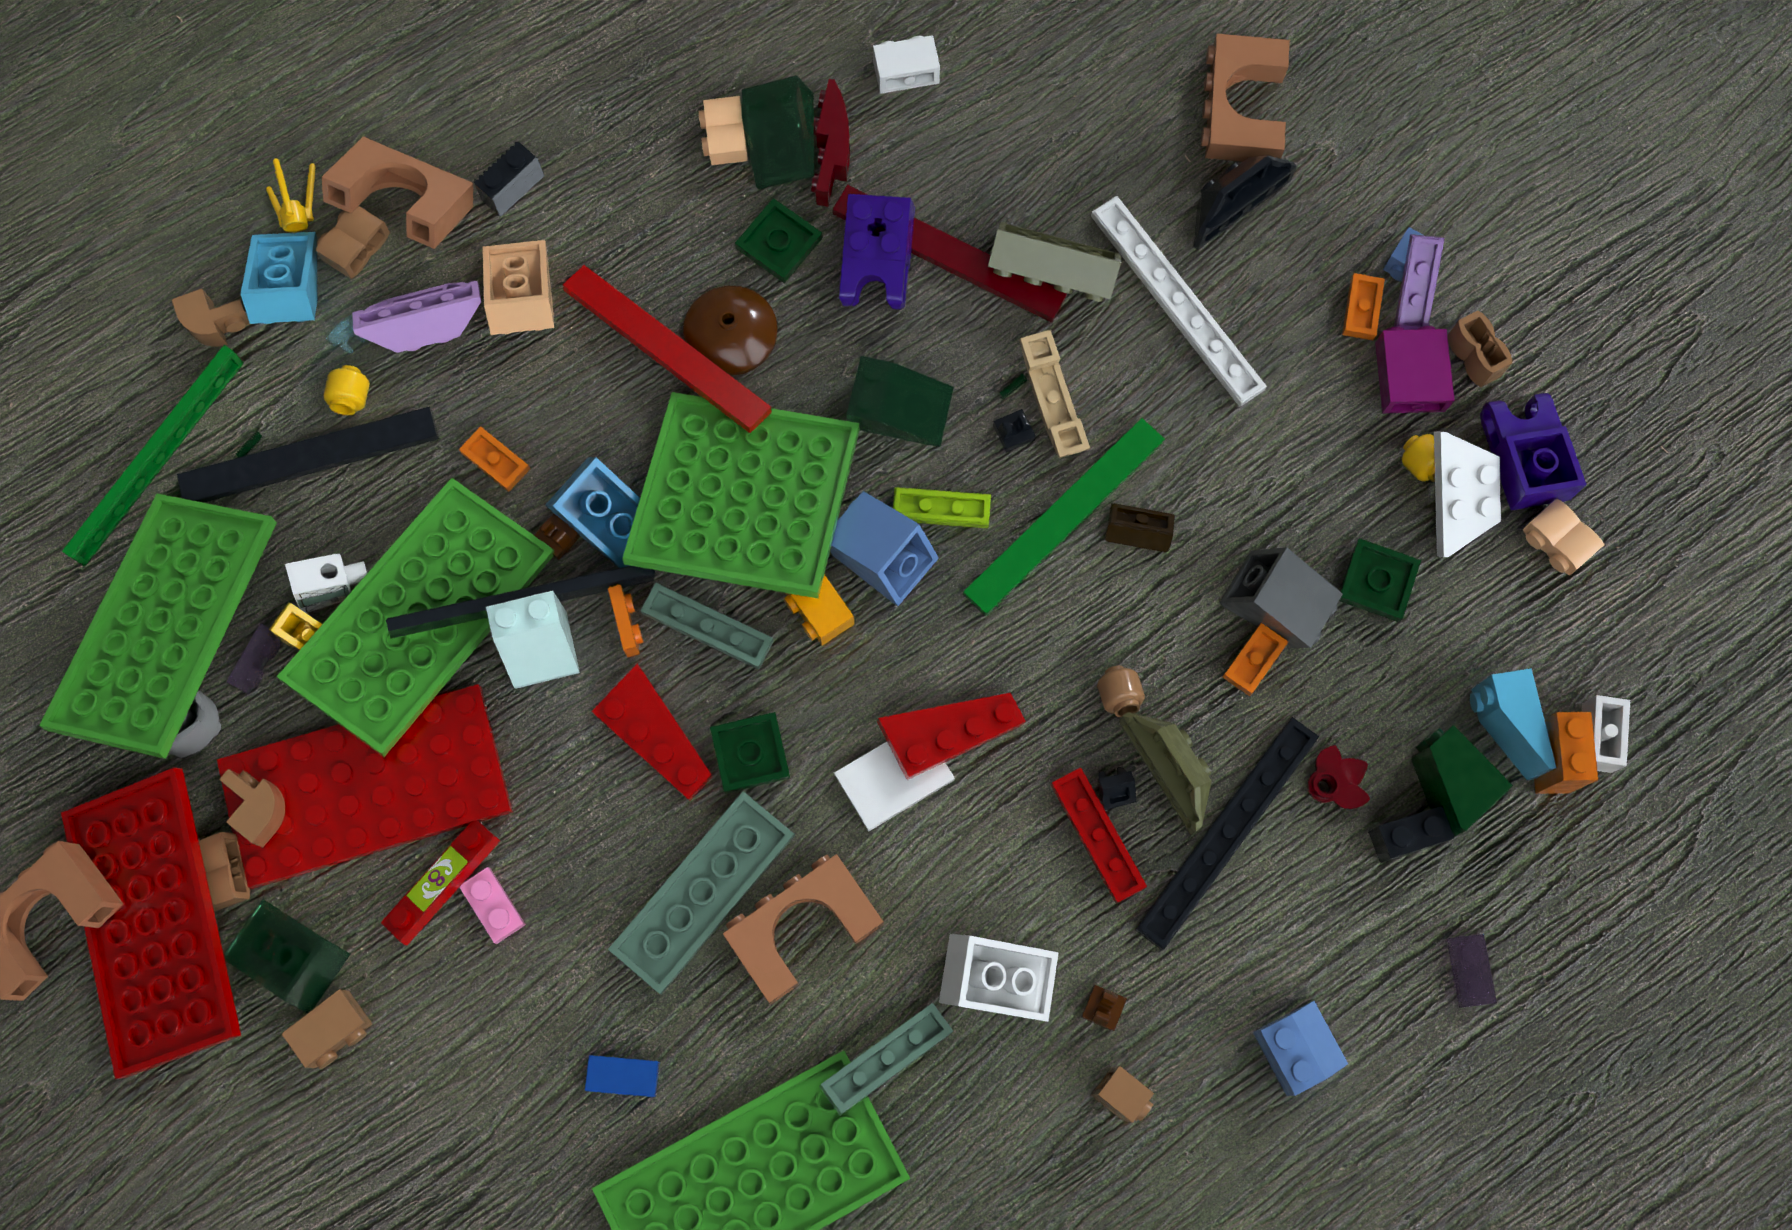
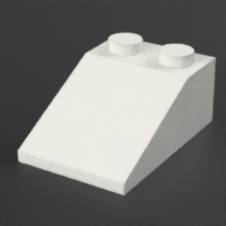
(998, 977)

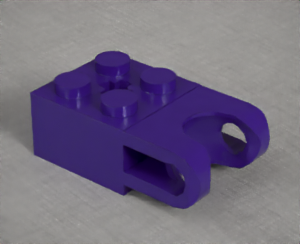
(880, 257)
(1533, 453)

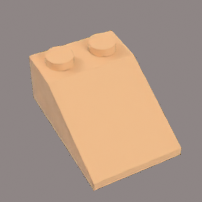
(517, 287)

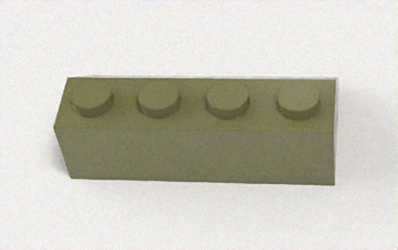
(1054, 261)

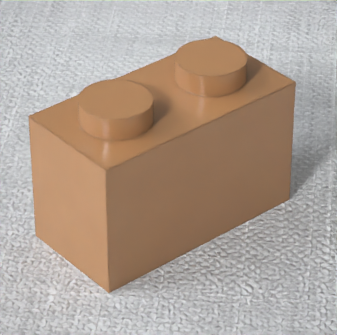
(327, 1030)
(1124, 1095)

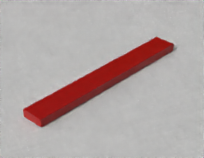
(667, 349)

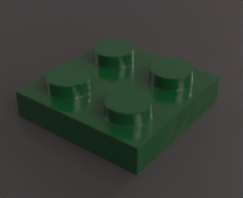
(778, 240)
(1379, 580)
(750, 752)

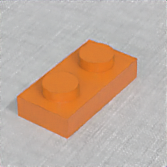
(1363, 306)
(494, 459)
(629, 633)
(1255, 659)

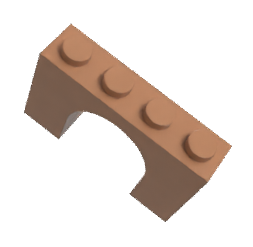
(1232, 61)
(375, 166)
(826, 885)
(80, 888)

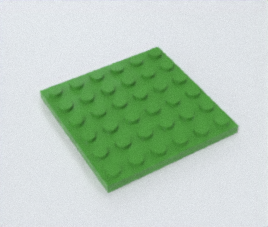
(743, 502)

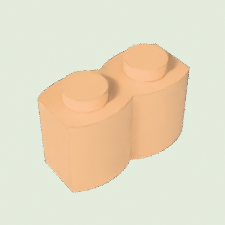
(724, 130)
(1562, 537)

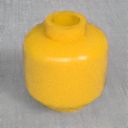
(346, 390)
(1420, 457)

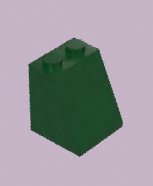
(1457, 777)

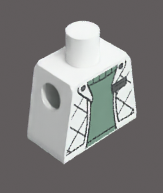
(323, 581)

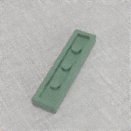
(707, 626)
(886, 1059)

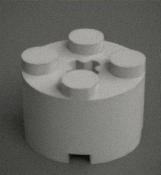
(197, 728)

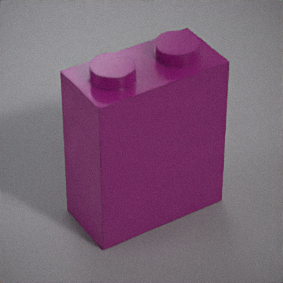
(1414, 370)

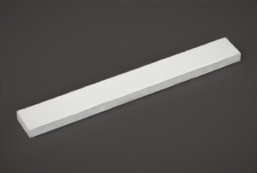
(1178, 301)

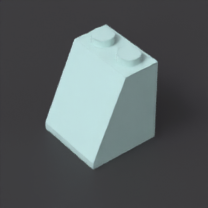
(533, 639)

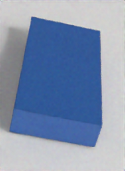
(622, 1076)

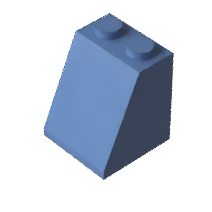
(882, 547)

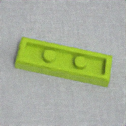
(943, 507)

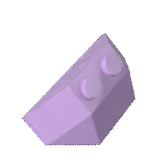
(419, 317)

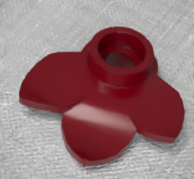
(1342, 778)

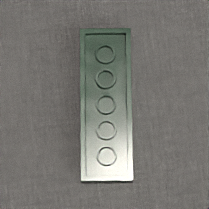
(701, 892)

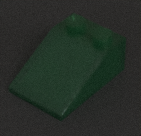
(779, 131)
(899, 402)
(286, 956)

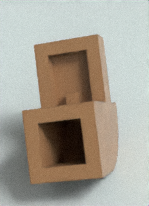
(205, 321)
(261, 810)

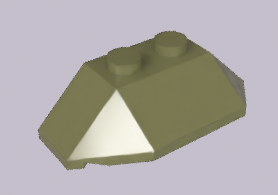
(1173, 765)

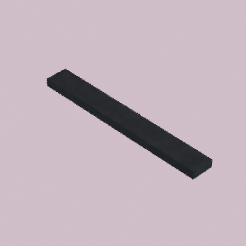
(308, 456)
(476, 608)
(1226, 834)

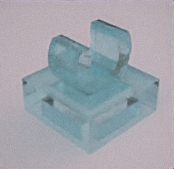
(341, 334)

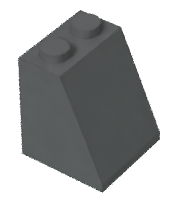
(1283, 595)

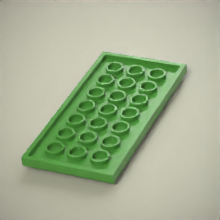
(445, 557)
(159, 626)
(762, 1166)

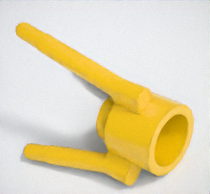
(292, 215)

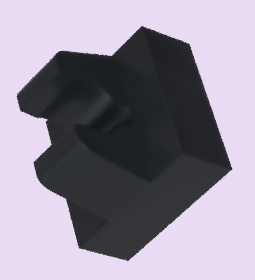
(1014, 430)
(1117, 789)

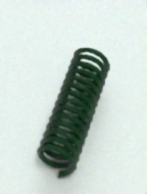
(1018, 381)
(251, 443)

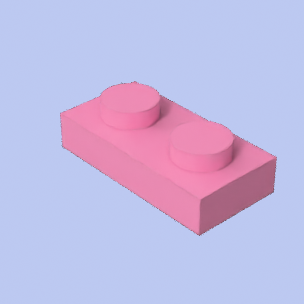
(492, 905)

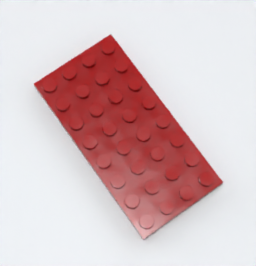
(355, 802)
(161, 952)

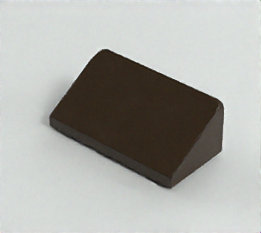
(1140, 527)

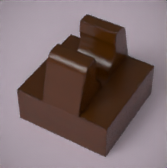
(557, 535)
(1104, 1008)

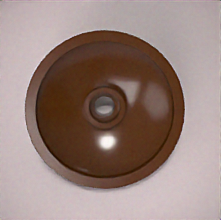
(735, 346)

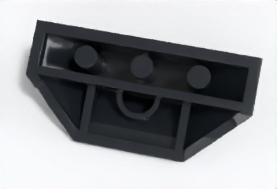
(1238, 193)

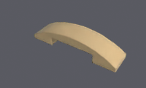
(1052, 394)

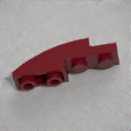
(834, 143)

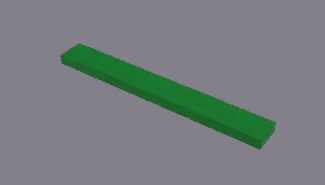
(153, 456)
(1063, 517)

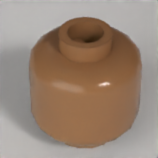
(1121, 691)

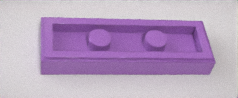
(1419, 281)

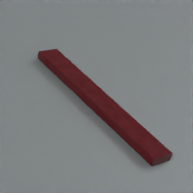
(972, 265)

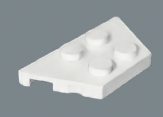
(1464, 492)

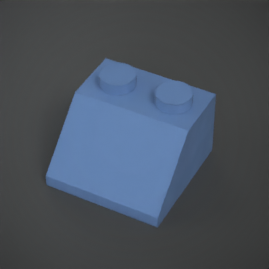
(1300, 1049)

